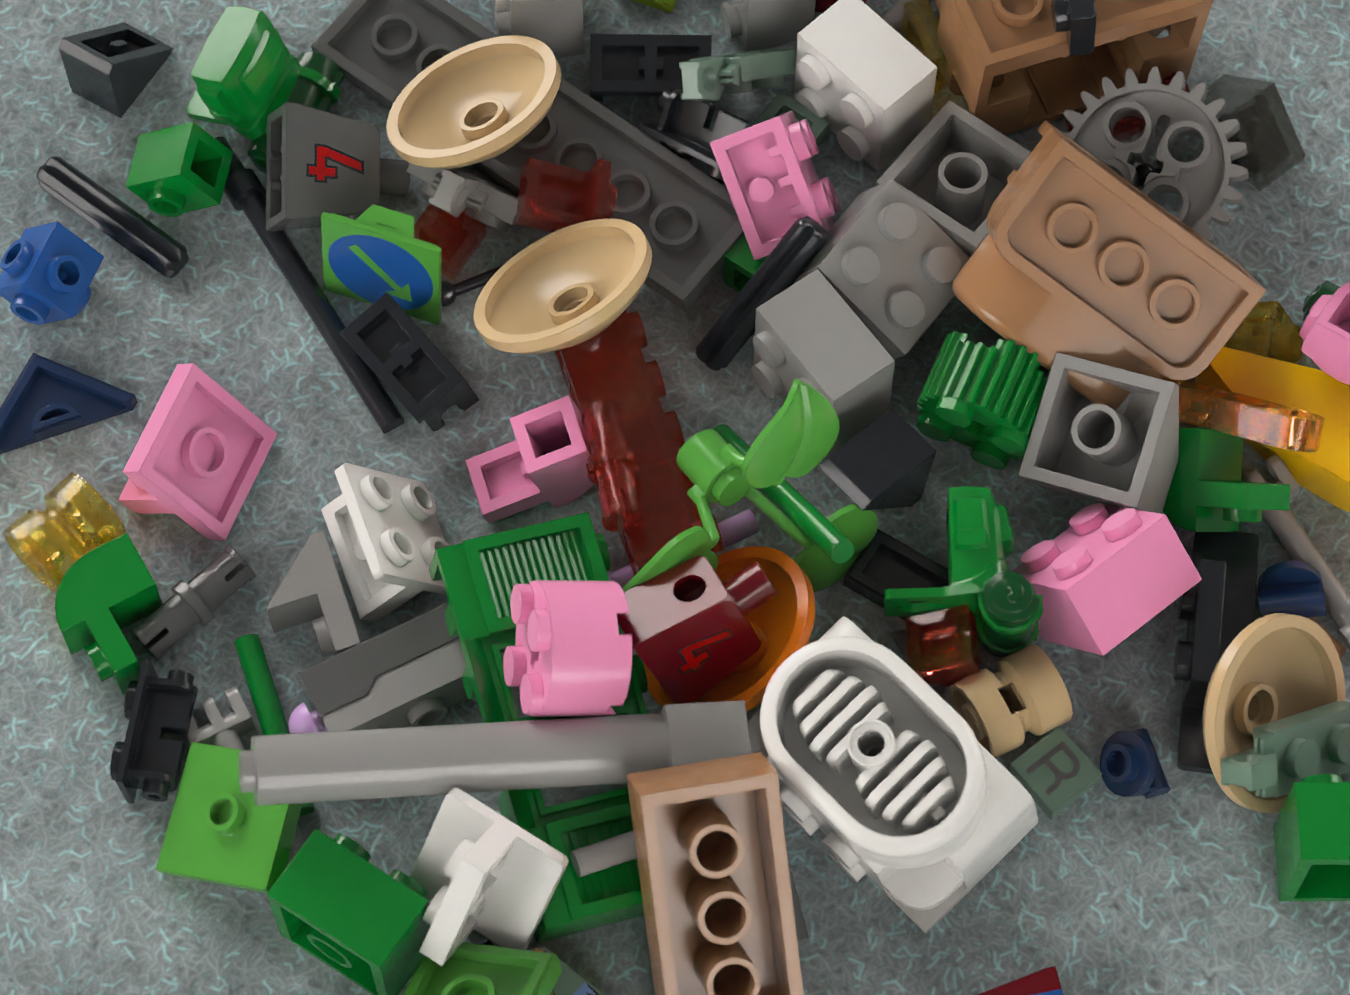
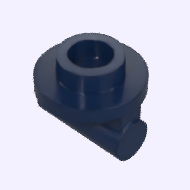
(1291, 589)
(1132, 765)

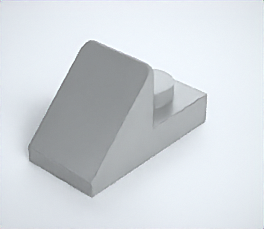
(316, 595)

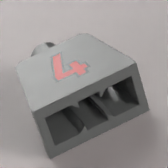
(324, 166)

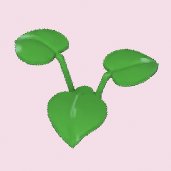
(788, 447)

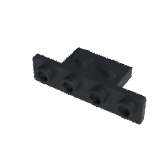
(1215, 615)

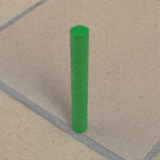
(263, 691)

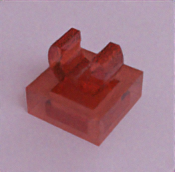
(455, 236)
(943, 645)

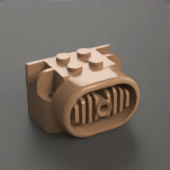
(1021, 70)
(1100, 273)

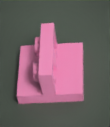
(196, 455)

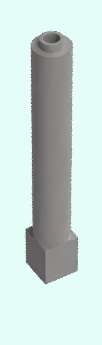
(487, 754)

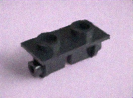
(687, 130)
(144, 757)

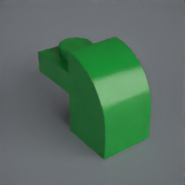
(1209, 488)
(101, 597)

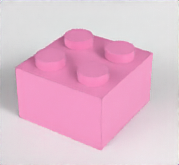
(1106, 576)

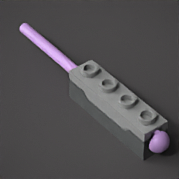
(412, 669)

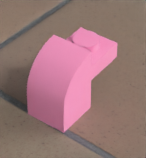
(538, 466)

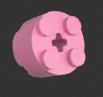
(569, 648)

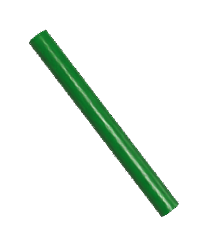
(799, 509)

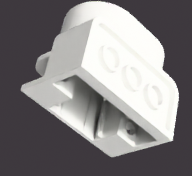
(887, 773)

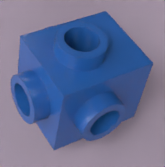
(48, 274)

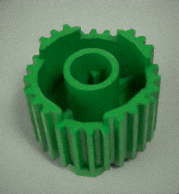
(982, 398)

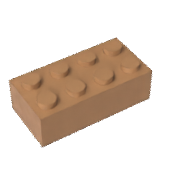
(715, 878)

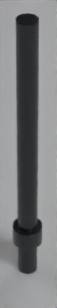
(248, 194)

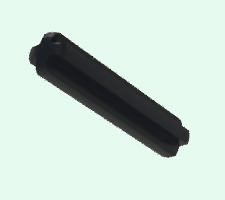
(112, 216)
(770, 279)

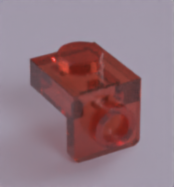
(564, 196)

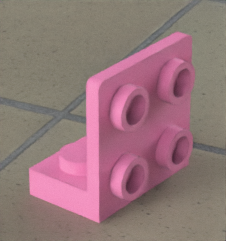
(774, 180)

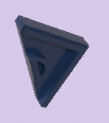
(56, 400)

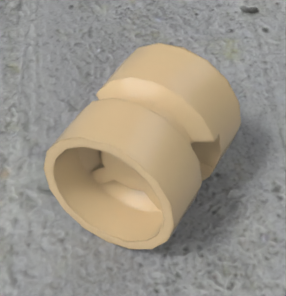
(1028, 689)

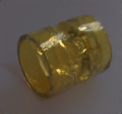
(71, 526)

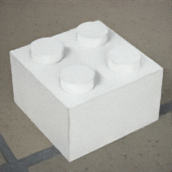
(864, 81)

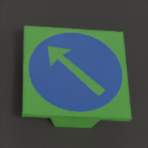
(382, 256)

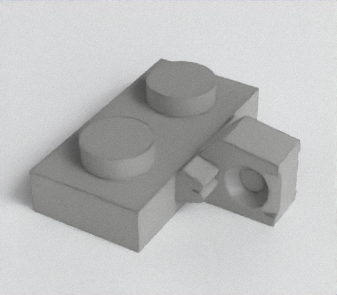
(461, 188)

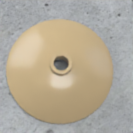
(474, 102)
(563, 287)
(1264, 675)

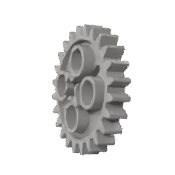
(1200, 183)

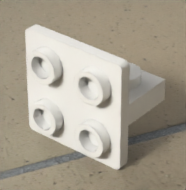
(383, 538)
(483, 878)

